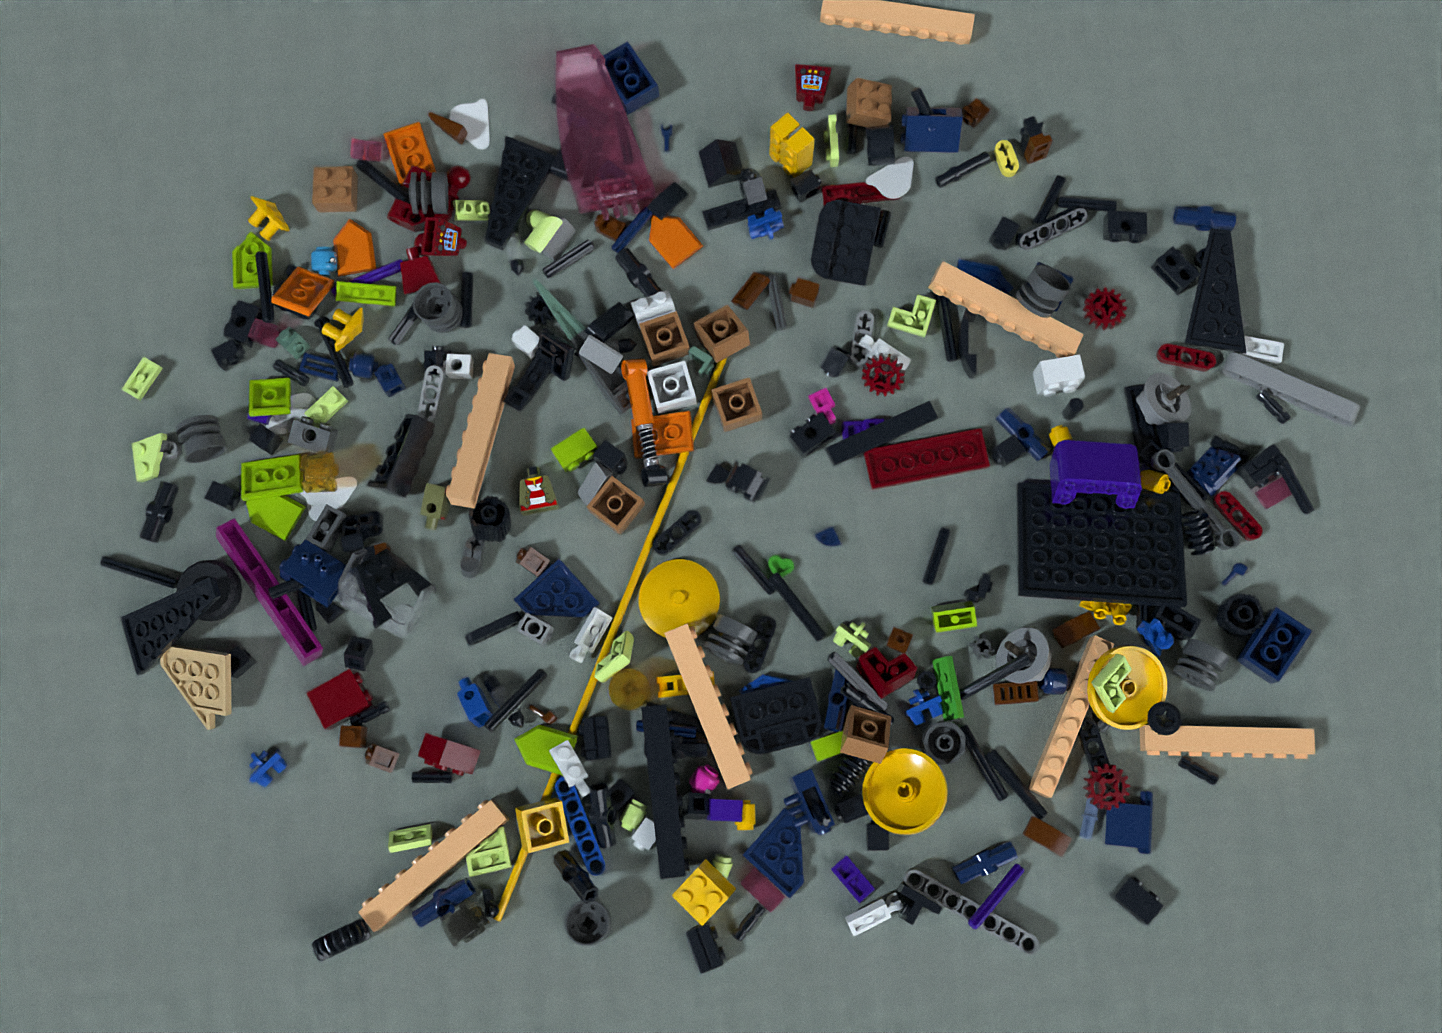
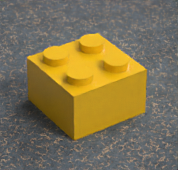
(542, 825)
(703, 892)

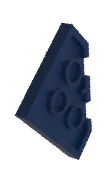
(557, 594)
(779, 854)

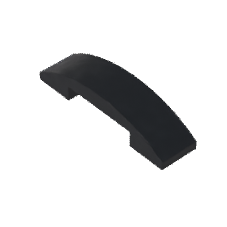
(968, 361)
(530, 382)

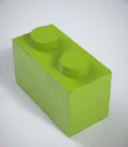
(574, 450)
(954, 616)

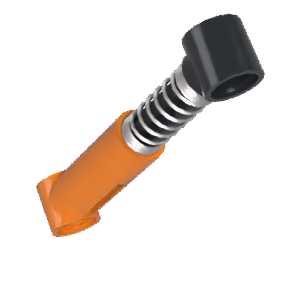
(635, 374)

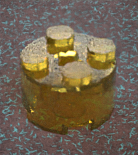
(319, 472)
(622, 680)

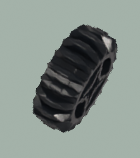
(341, 940)

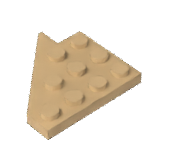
(202, 680)

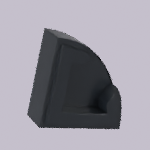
(717, 475)
(331, 613)

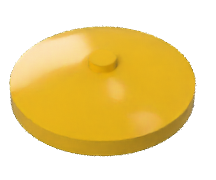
(679, 595)
(1142, 687)
(905, 791)

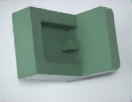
(292, 342)
(701, 356)

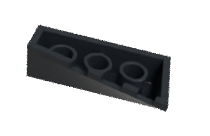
(403, 456)

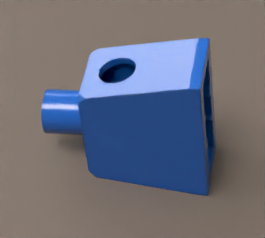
(474, 702)

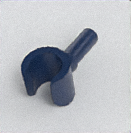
(666, 134)
(1239, 569)

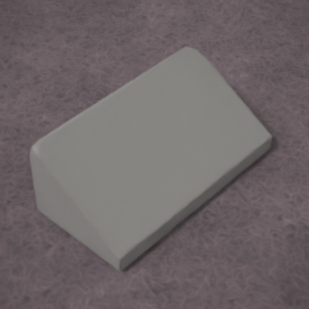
(559, 240)
(600, 354)
(594, 482)

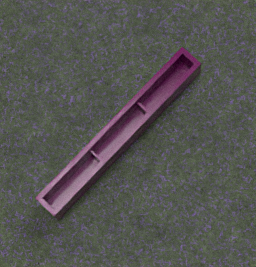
(260, 579)

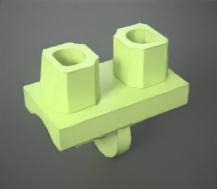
(471, 210)
(860, 644)

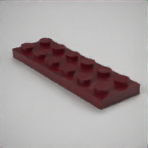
(926, 459)

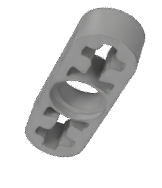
(858, 324)
(429, 377)

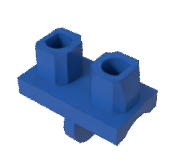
(766, 225)
(1155, 636)
(915, 713)
(260, 774)

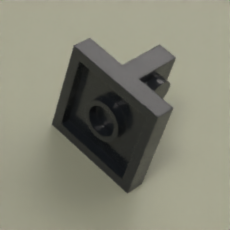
(912, 909)

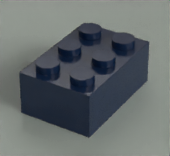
(630, 78)
(1273, 645)

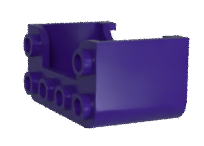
(1095, 469)

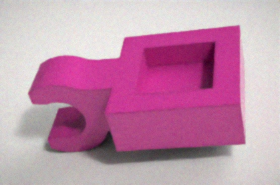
(822, 403)

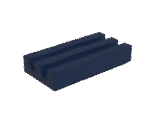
(302, 369)

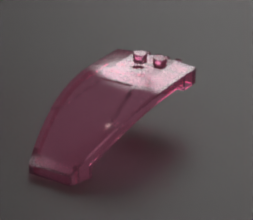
(597, 136)

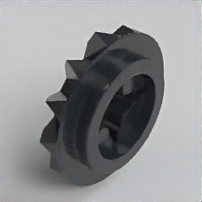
(1172, 714)

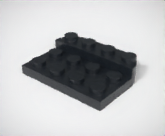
(844, 241)
(777, 717)

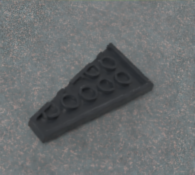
(517, 184)
(1216, 306)
(160, 624)

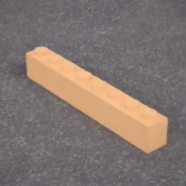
(899, 19)
(1004, 310)
(481, 431)
(708, 707)
(1067, 722)
(1230, 740)
(433, 865)

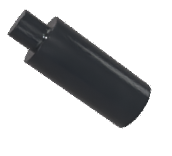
(1072, 409)

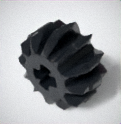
(533, 310)

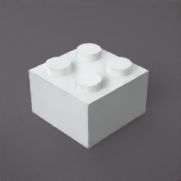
(1058, 375)
(671, 387)

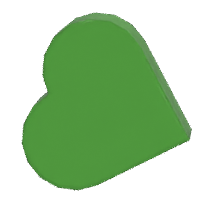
(781, 566)

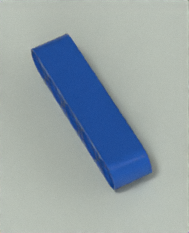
(580, 837)

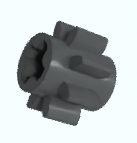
(986, 644)

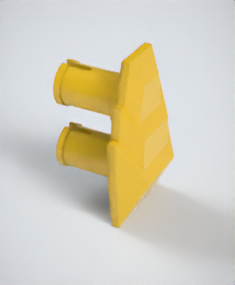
(268, 209)
(352, 328)
(1101, 609)

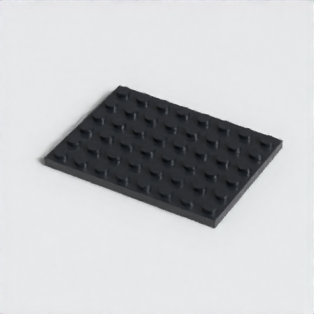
(1099, 548)

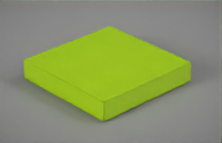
(269, 397)

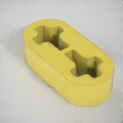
(1002, 159)

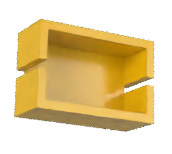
(792, 152)

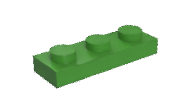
(948, 688)

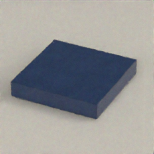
(1128, 826)

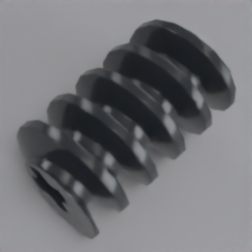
(1199, 532)
(846, 774)

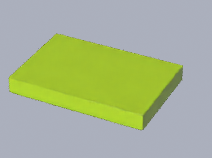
(271, 477)

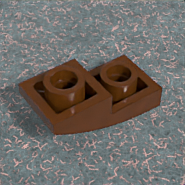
(1075, 629)
(1047, 836)

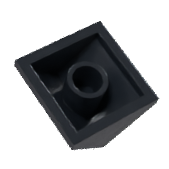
(720, 162)

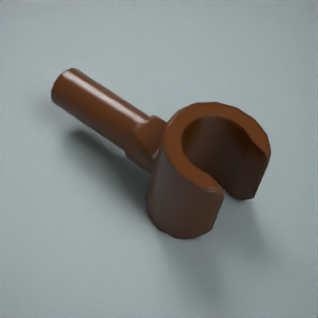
(549, 717)

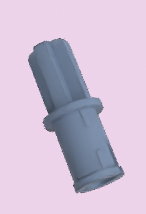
(1089, 819)

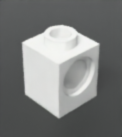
(526, 341)
(464, 372)
(645, 835)

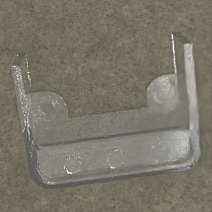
(403, 616)

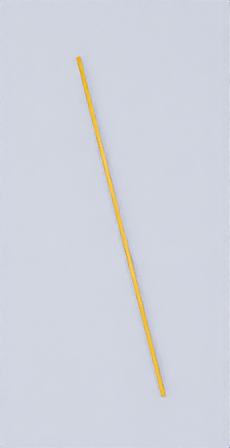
(618, 617)

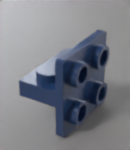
(1214, 469)

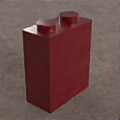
(340, 698)

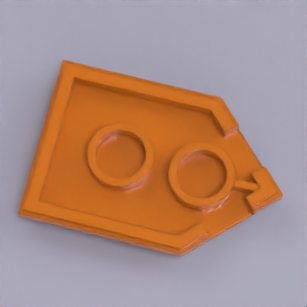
(673, 239)
(354, 249)

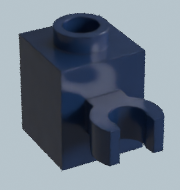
(390, 379)

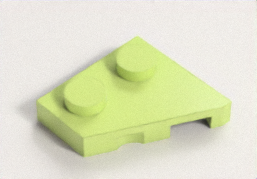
(831, 137)
(148, 457)
(490, 855)

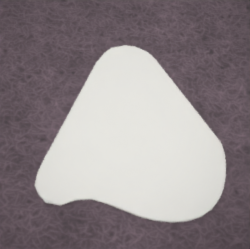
(475, 120)
(893, 179)
(299, 405)
(317, 501)

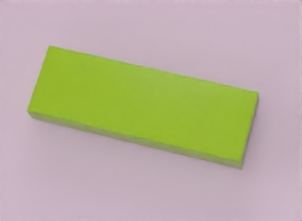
(366, 293)

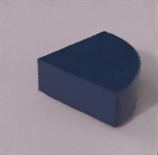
(828, 537)

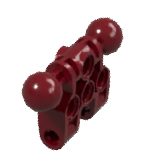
(402, 214)

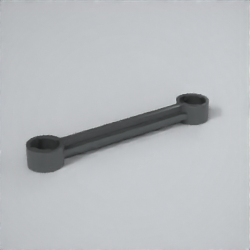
(1194, 499)

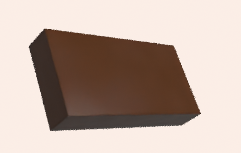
(750, 290)

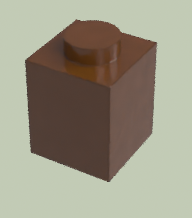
(804, 292)
(353, 736)

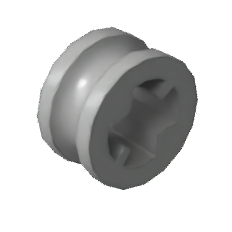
(174, 453)

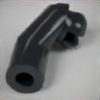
(490, 904)

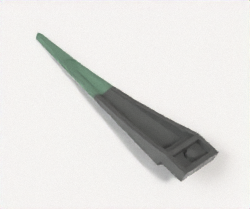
(612, 385)

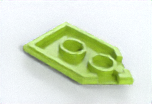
(244, 262)
(275, 514)
(536, 745)

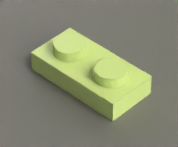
(142, 378)
(326, 406)
(410, 838)

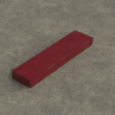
(865, 192)

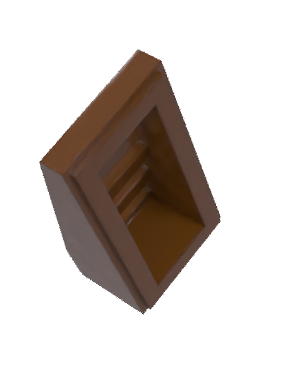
(451, 128)
(1033, 691)

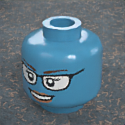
(324, 260)

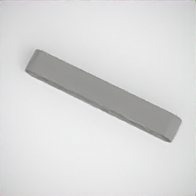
(1291, 389)
(960, 906)

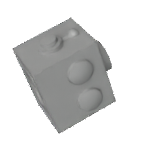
(531, 622)

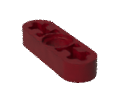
(1199, 365)
(1243, 531)

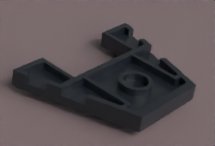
(381, 577)

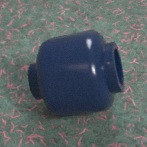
(363, 365)
(1055, 681)

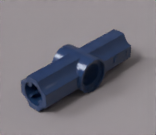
(1204, 218)
(1013, 424)
(836, 712)
(985, 862)
(443, 902)

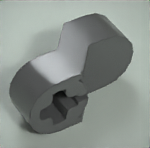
(471, 566)

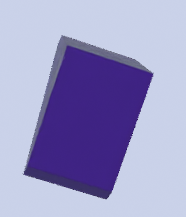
(725, 810)

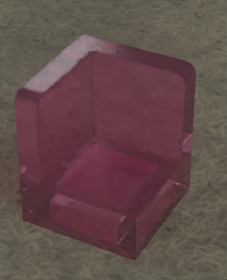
(366, 149)
(264, 333)

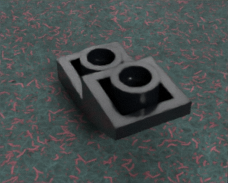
(668, 200)

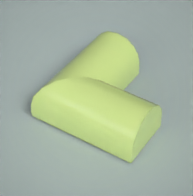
(543, 227)
(915, 321)
(617, 659)
(1108, 682)

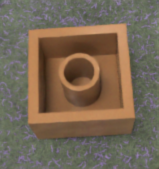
(868, 103)
(335, 189)
(722, 333)
(664, 338)
(737, 404)
(615, 505)
(866, 734)

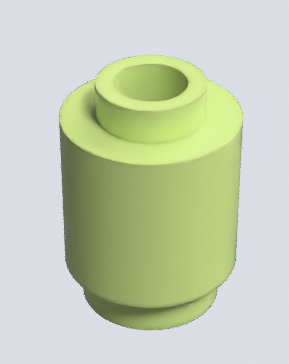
(633, 815)

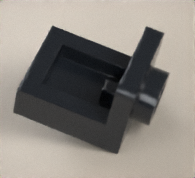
(434, 356)
(984, 587)

